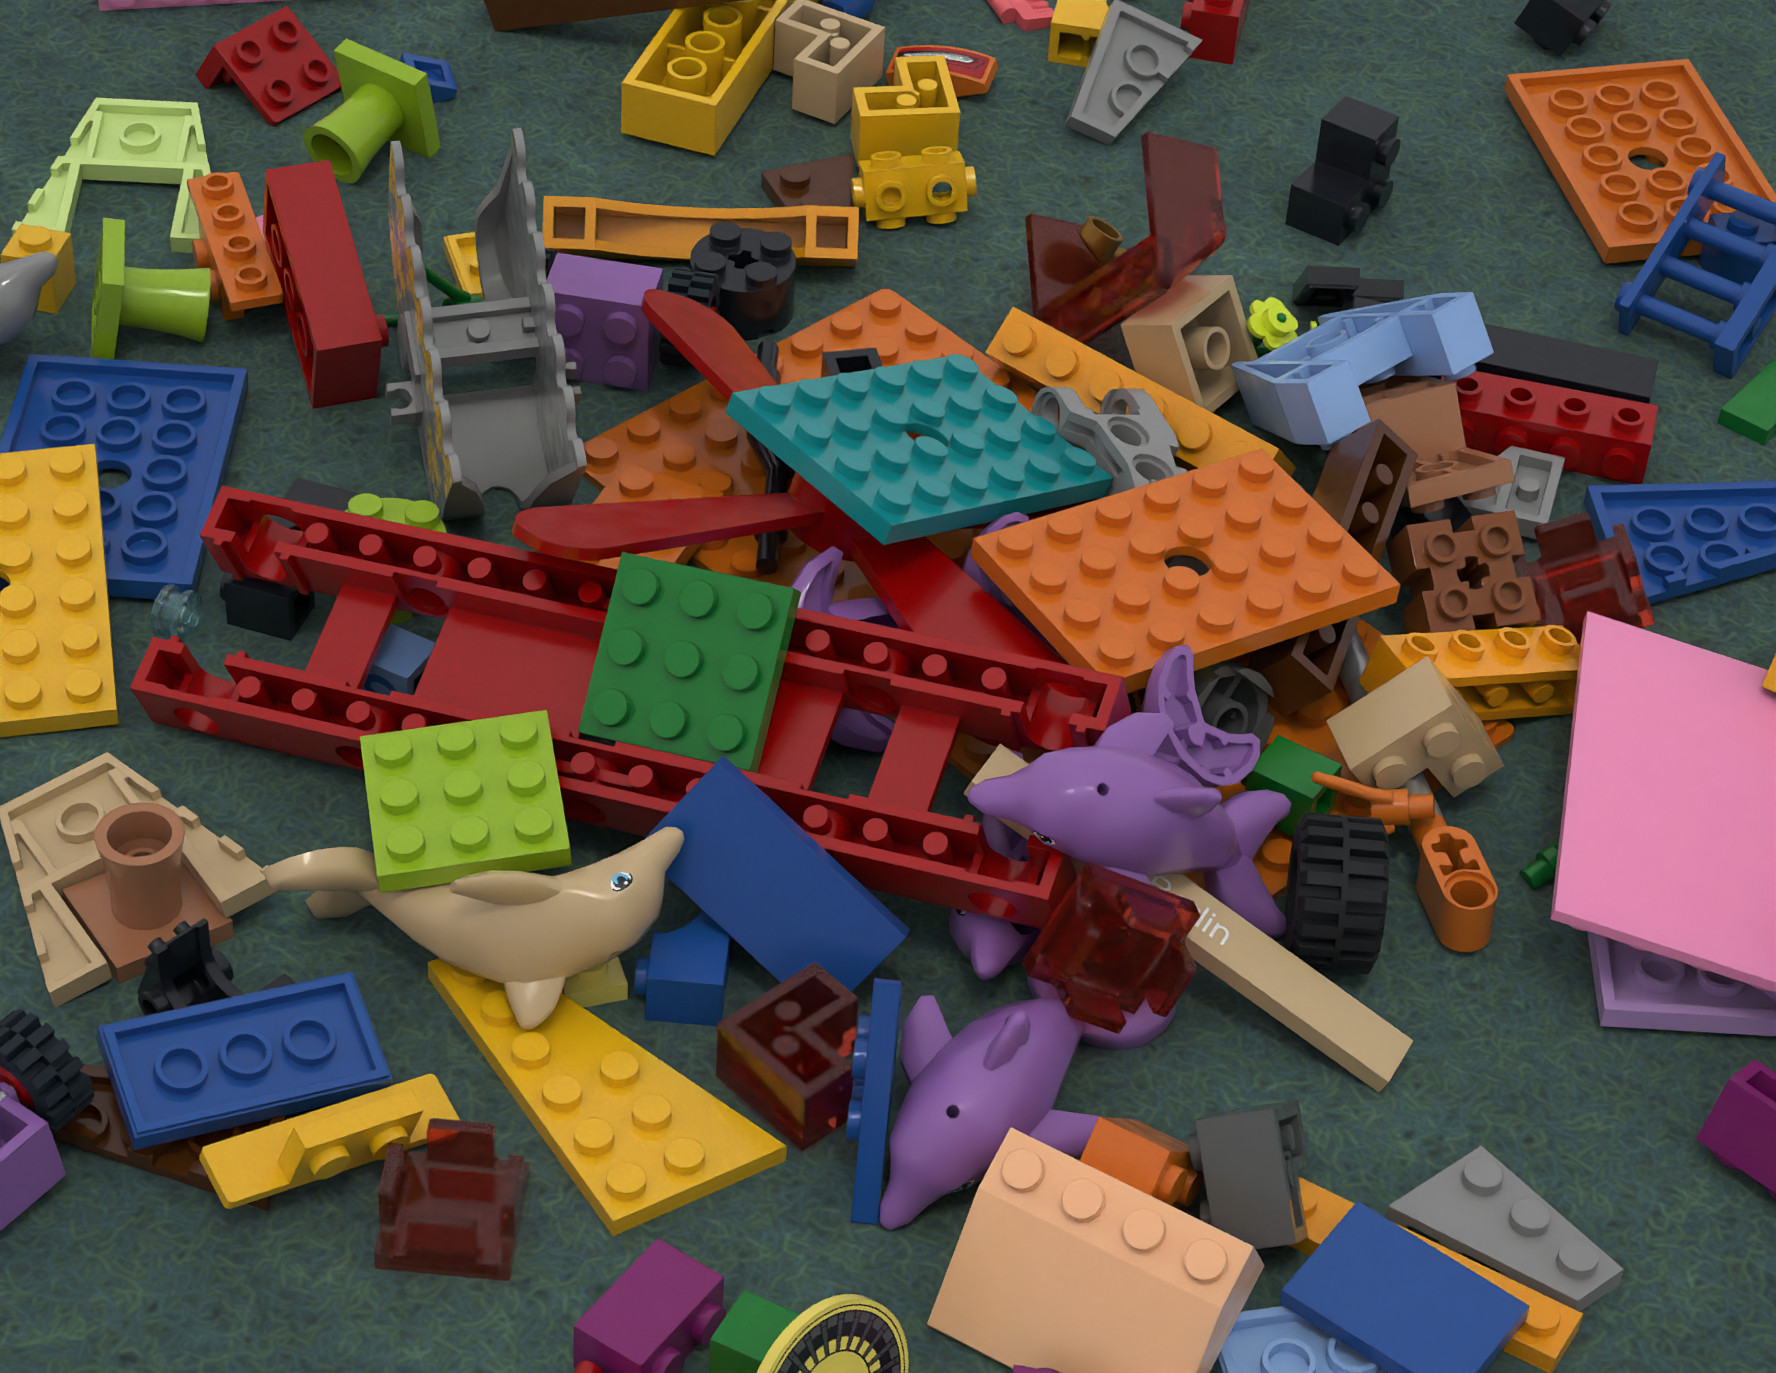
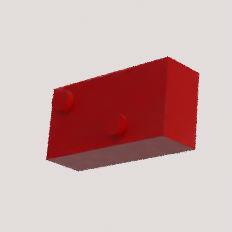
(322, 284)

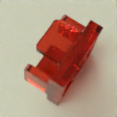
(1585, 575)
(1114, 948)
(451, 1206)

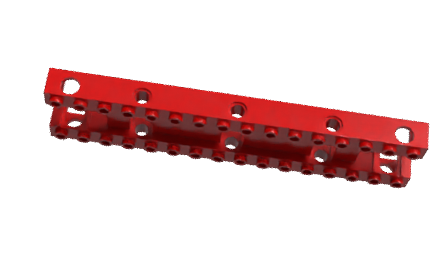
(527, 640)

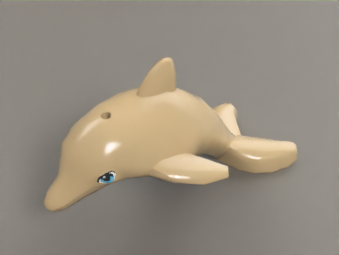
(503, 922)

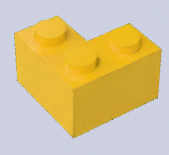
(910, 114)

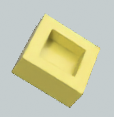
(598, 985)

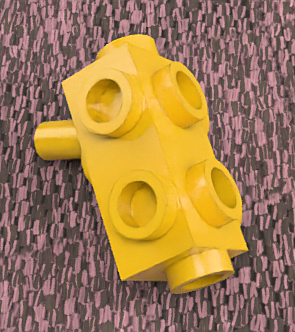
(902, 187)

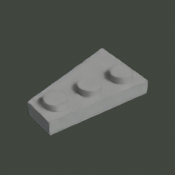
(1125, 70)
(1502, 1222)

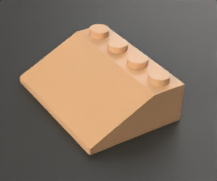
(1088, 1272)

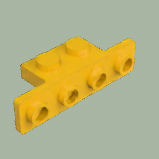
(324, 1141)

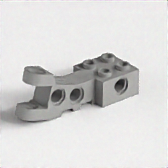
(1127, 447)

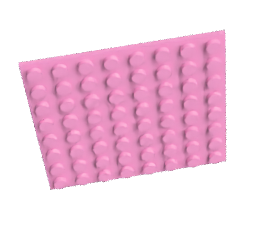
(1671, 803)

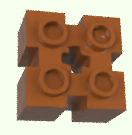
(1479, 553)

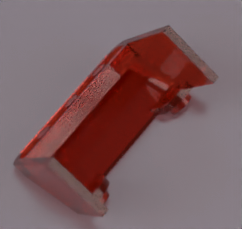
(1185, 230)

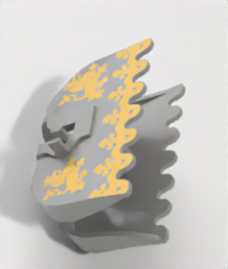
(495, 437)

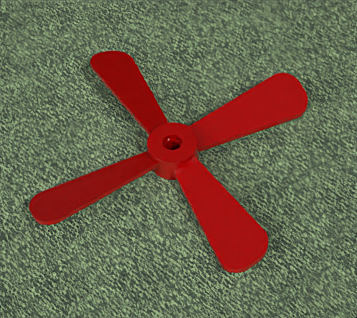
(911, 577)

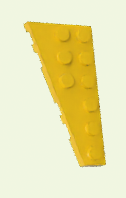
(606, 1107)

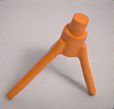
(1392, 806)

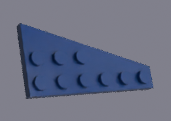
(1690, 531)

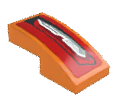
(969, 70)

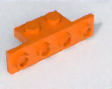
(232, 246)

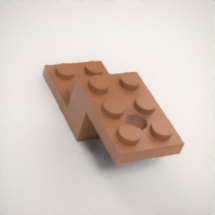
(1429, 421)

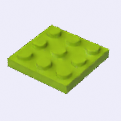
(464, 800)

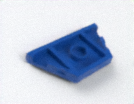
(872, 1095)

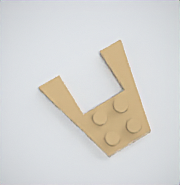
(55, 848)

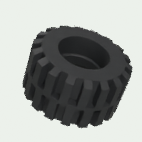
(1337, 892)

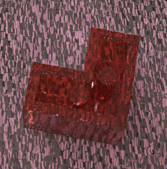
(790, 1053)

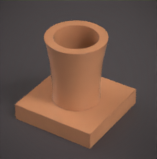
(142, 888)

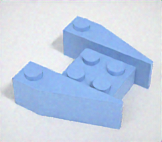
(1311, 383)

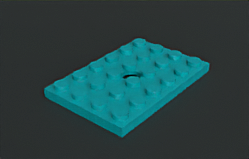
(973, 467)

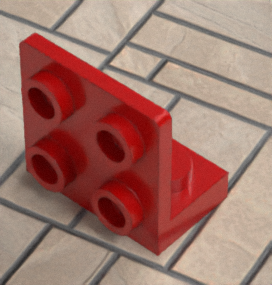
(273, 66)

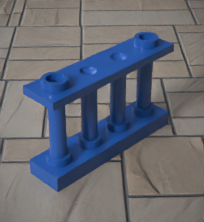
(1752, 302)

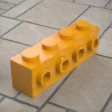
(1494, 670)

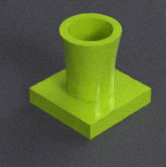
(379, 105)
(141, 297)

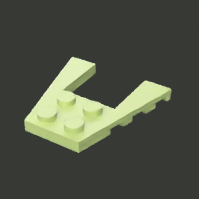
(128, 144)

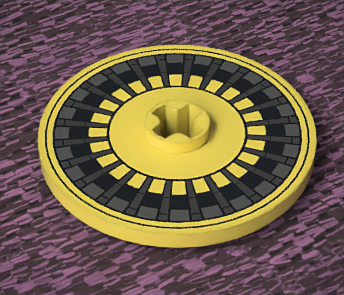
(840, 1337)

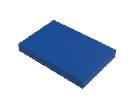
(1402, 1299)

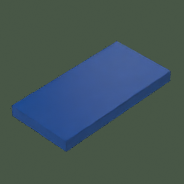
(775, 883)
(242, 1059)

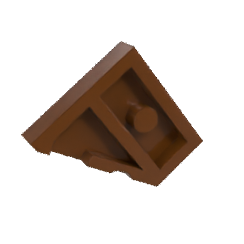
(811, 183)

